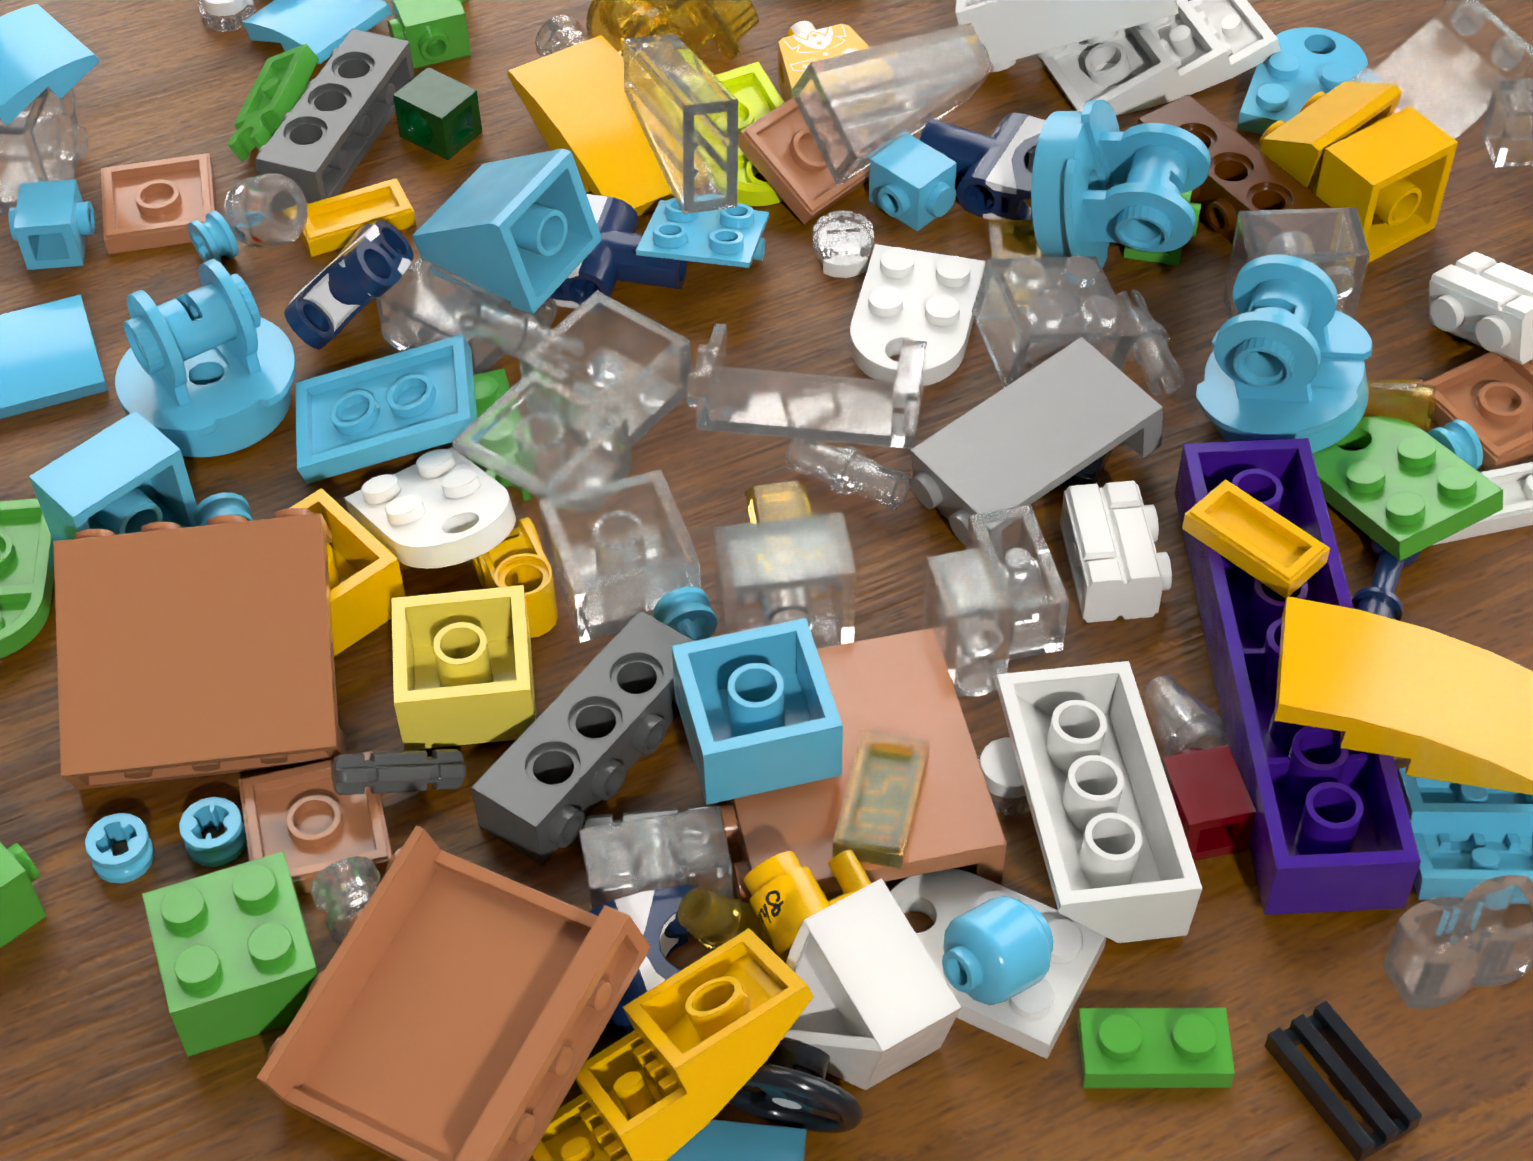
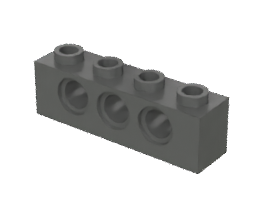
(339, 114)
(619, 696)

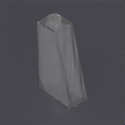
(882, 92)
(686, 120)

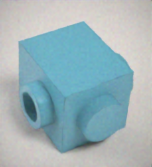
(912, 182)
(51, 224)

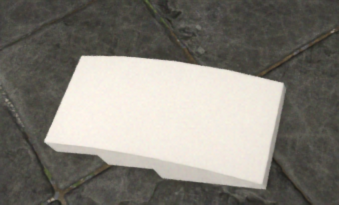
(1161, 64)

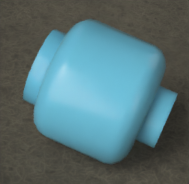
(997, 950)

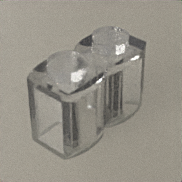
(1463, 942)

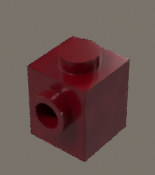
(1210, 801)

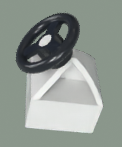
(870, 1014)

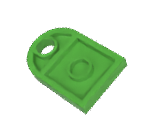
(1403, 485)
(24, 573)

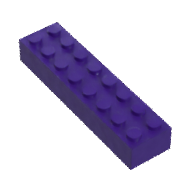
(1326, 817)

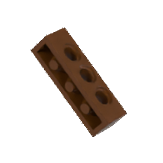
(1238, 173)

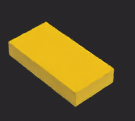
(337, 218)
(1256, 538)

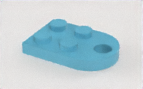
(1296, 74)

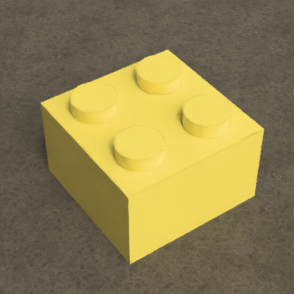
(462, 667)

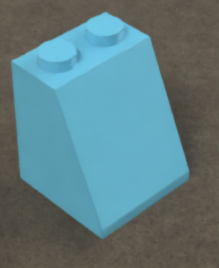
(514, 228)

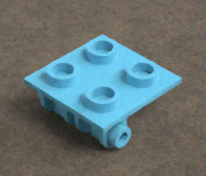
(709, 237)

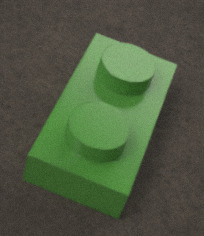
(1155, 1048)

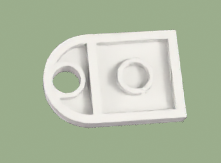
(916, 299)
(435, 510)
(1034, 1015)

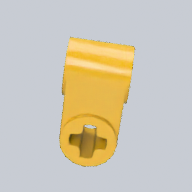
(522, 562)

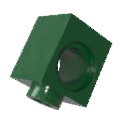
(437, 113)

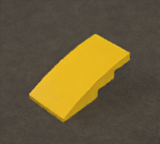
(584, 109)
(1407, 695)
(685, 1059)

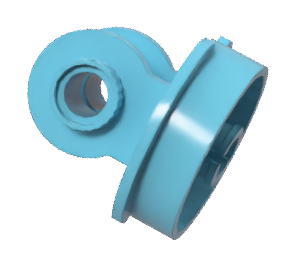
(1113, 184)
(1287, 358)
(206, 366)

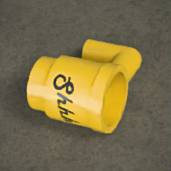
(789, 893)

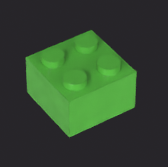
(231, 952)

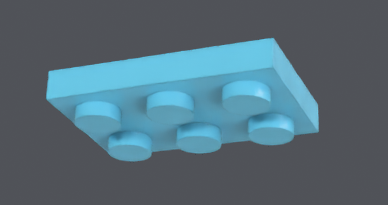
(384, 408)

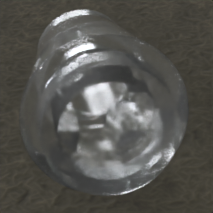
(1181, 717)

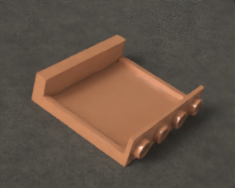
(195, 650)
(893, 689)
(453, 1012)

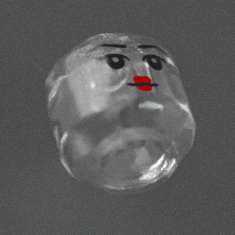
(266, 210)

